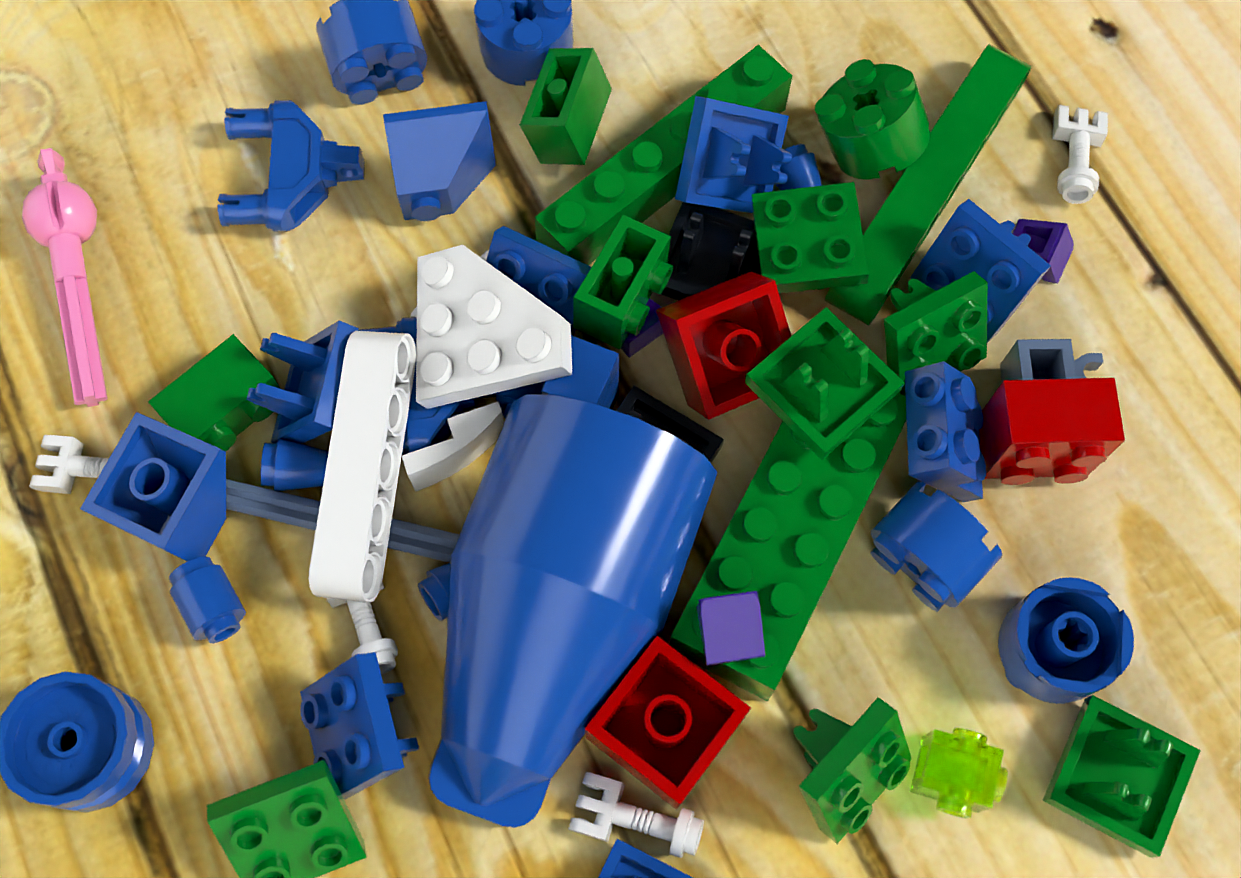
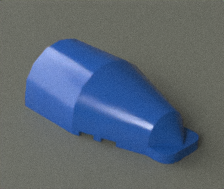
(556, 592)

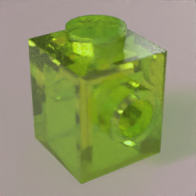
(959, 772)

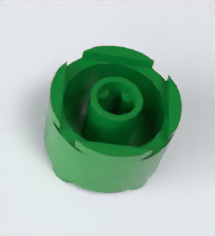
(874, 119)

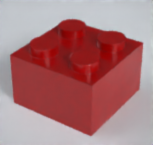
(722, 338)
(1050, 429)
(666, 722)

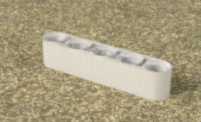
(363, 466)

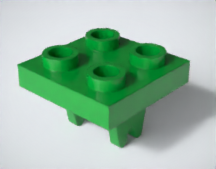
(810, 237)
(937, 325)
(824, 383)
(851, 766)
(1122, 776)
(288, 827)

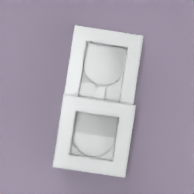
(472, 436)

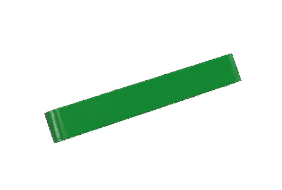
(932, 180)

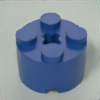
(519, 33)
(372, 48)
(935, 546)
(1087, 621)

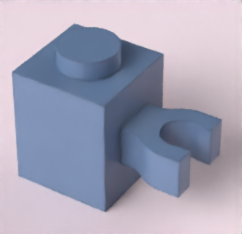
(1046, 360)

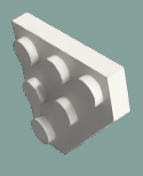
(481, 331)

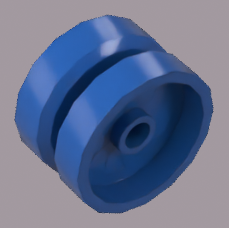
(74, 743)

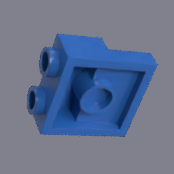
(944, 431)

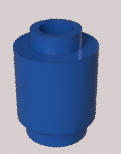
(206, 600)

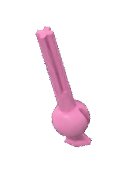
(62, 219)

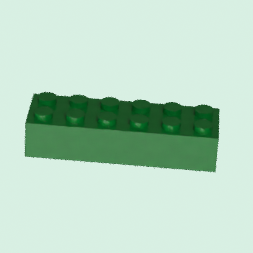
(790, 541)

